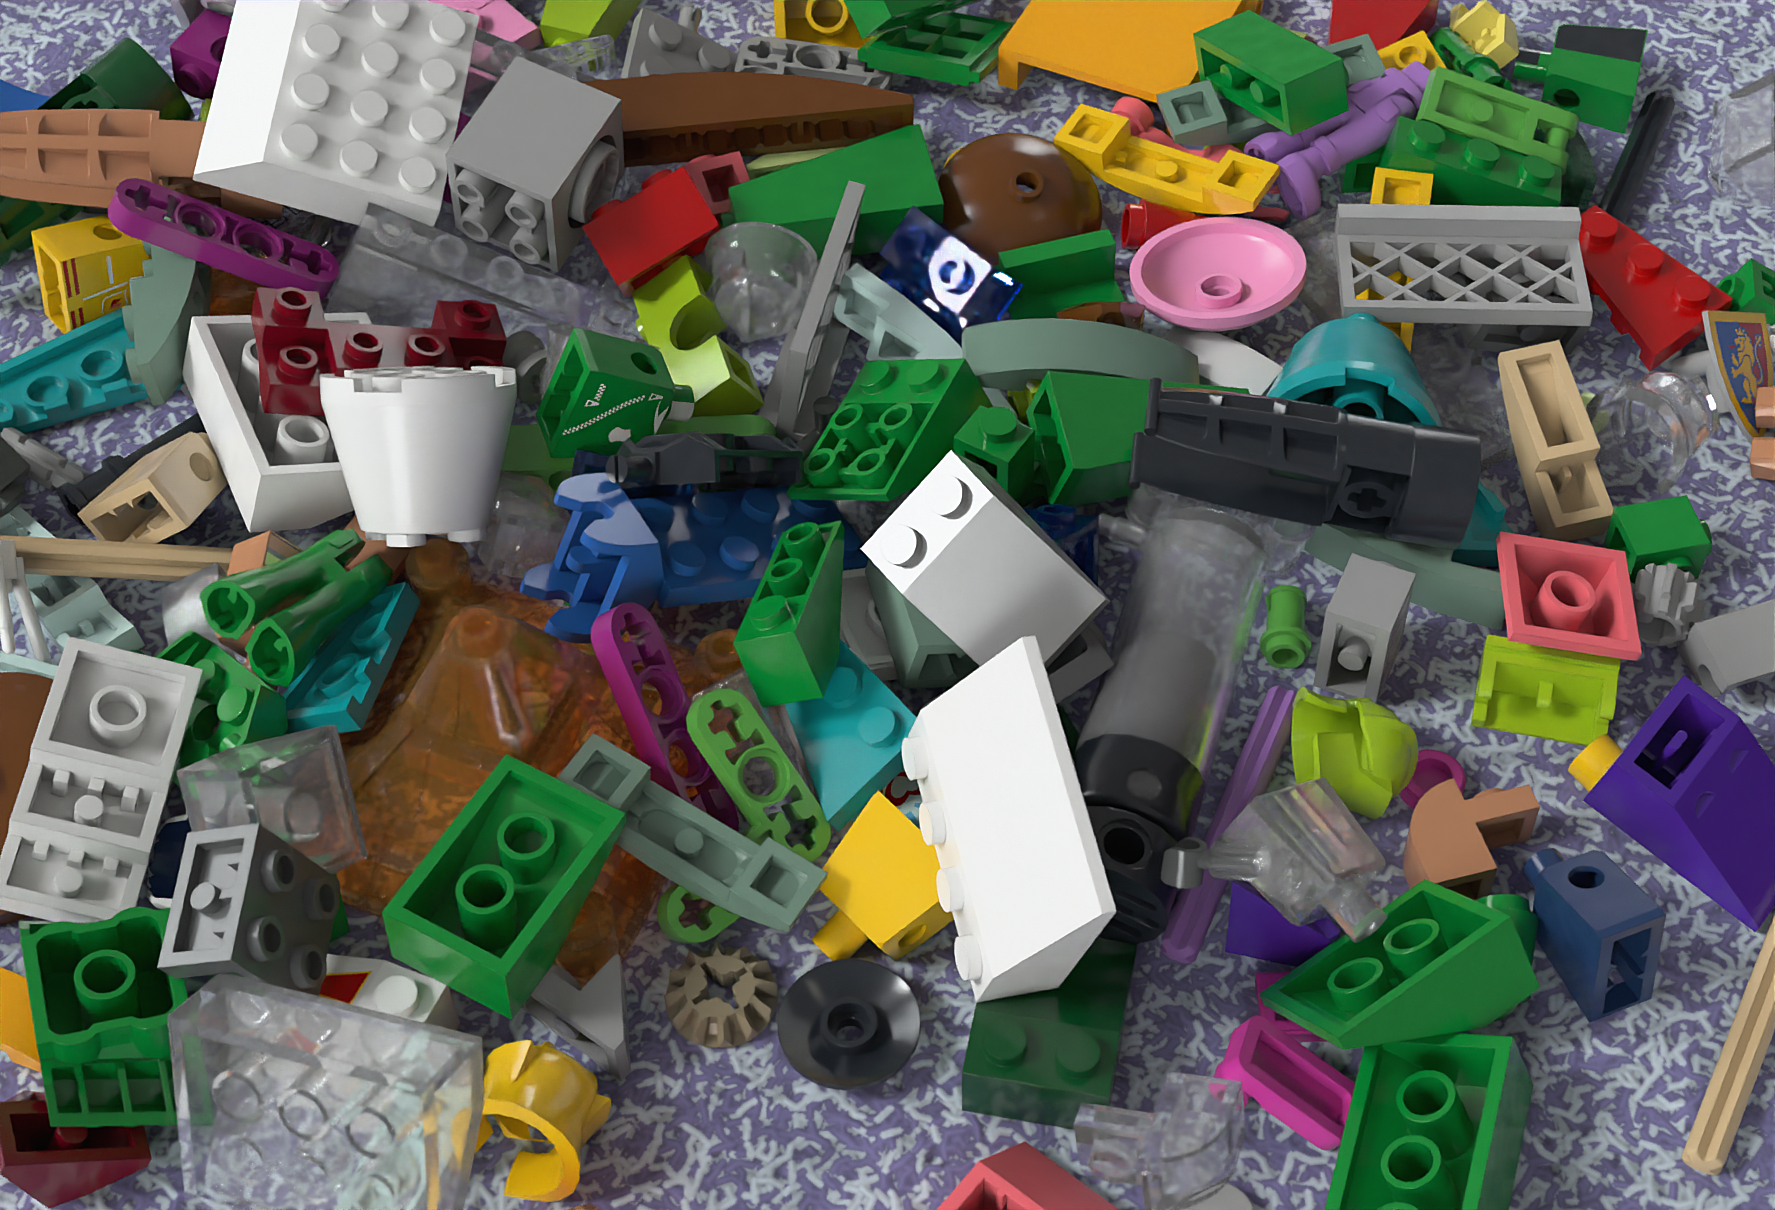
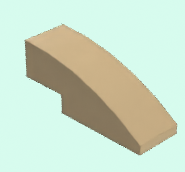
(1554, 443)

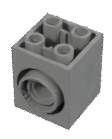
(536, 163)

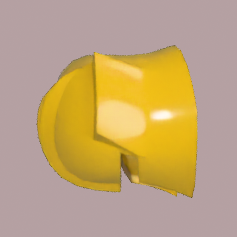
(555, 1096)

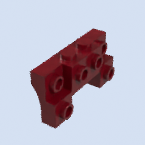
(300, 345)

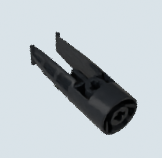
(1309, 463)

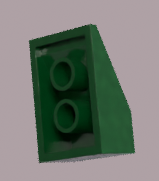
(1053, 1047)

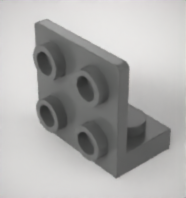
(250, 910)

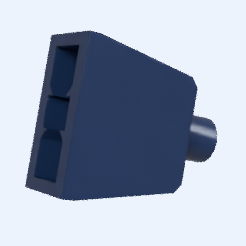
(1592, 923)

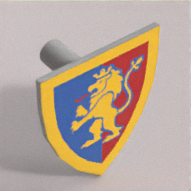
(1734, 364)

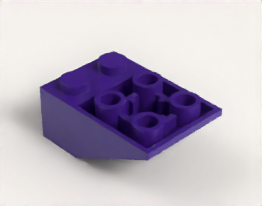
(1699, 800)

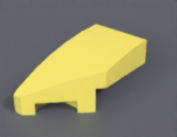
(1486, 31)

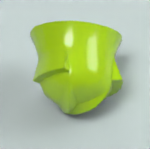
(1355, 747)

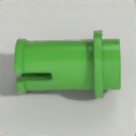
(1285, 628)

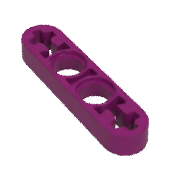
(226, 234)
(653, 732)

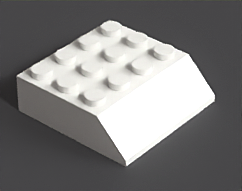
(339, 104)

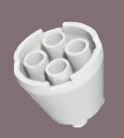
(421, 447)

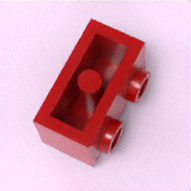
(651, 229)

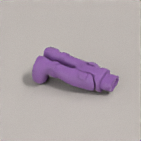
(1344, 138)

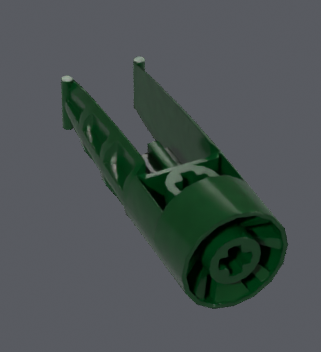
(116, 80)

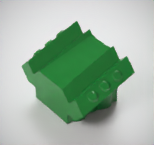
(103, 1018)

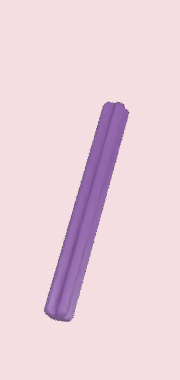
(1249, 779)

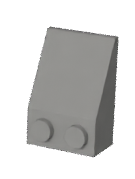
(982, 565)

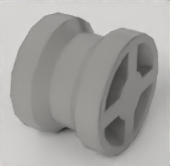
(528, 356)

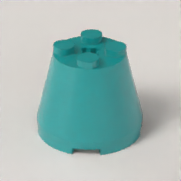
(1359, 369)

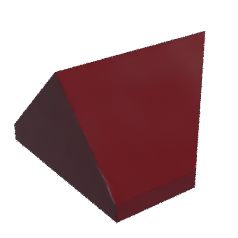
(64, 1161)

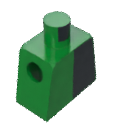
(1588, 72)

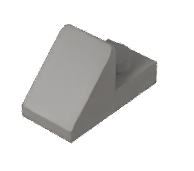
(587, 1017)

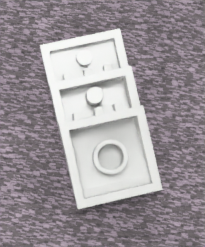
(96, 783)

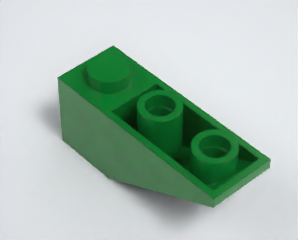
(795, 617)

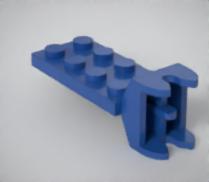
(666, 548)

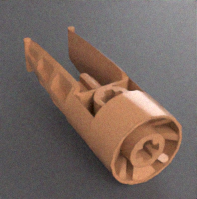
(88, 152)

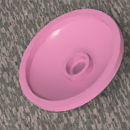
(1218, 273)

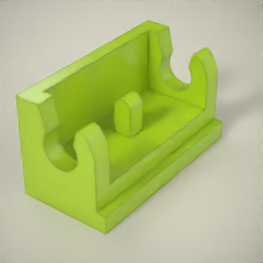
(1544, 691)

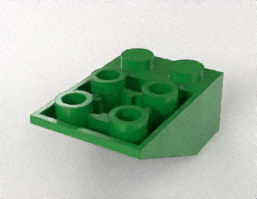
(891, 429)

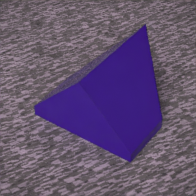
(1265, 934)

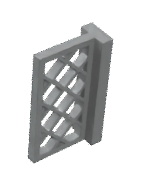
(1465, 242)
(816, 347)

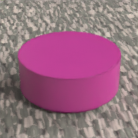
(1431, 769)

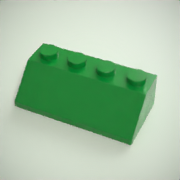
(1434, 1126)

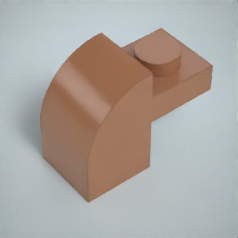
(1453, 835)

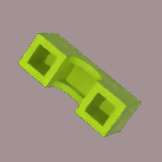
(685, 326)

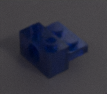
(950, 269)

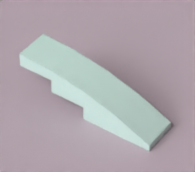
(895, 324)
(70, 603)

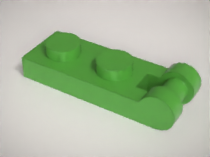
(1497, 115)

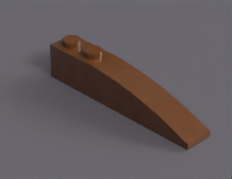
(747, 112)

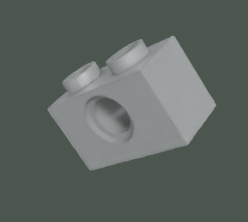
(1363, 628)

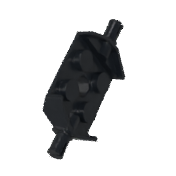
(708, 459)

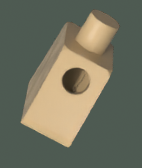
(179, 475)

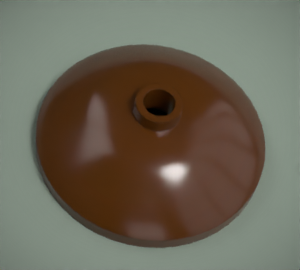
(996, 215)

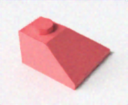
(1567, 596)

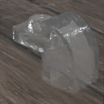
(1178, 1151)

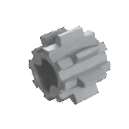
(1665, 604)

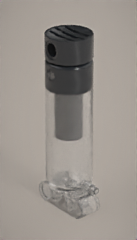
(1171, 684)

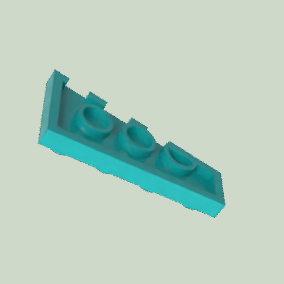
(69, 377)

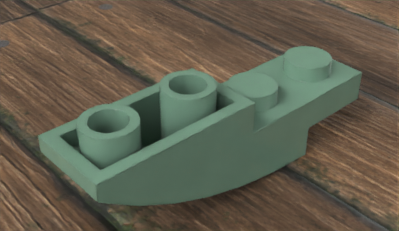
(161, 317)

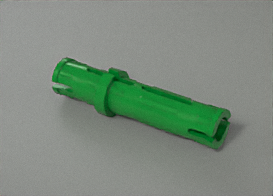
(1465, 59)

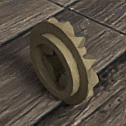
(713, 1021)

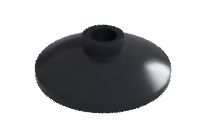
(843, 996)

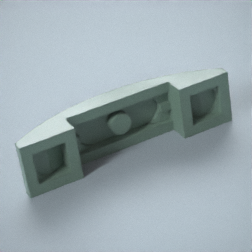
(1204, 117)
(1015, 350)
(692, 847)

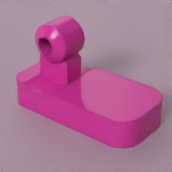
(1288, 1081)

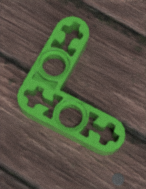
(730, 773)

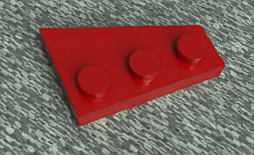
(1645, 287)

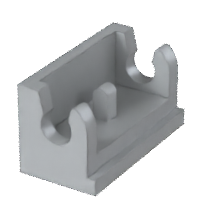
(1731, 648)

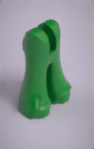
(289, 639)

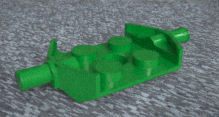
(227, 693)

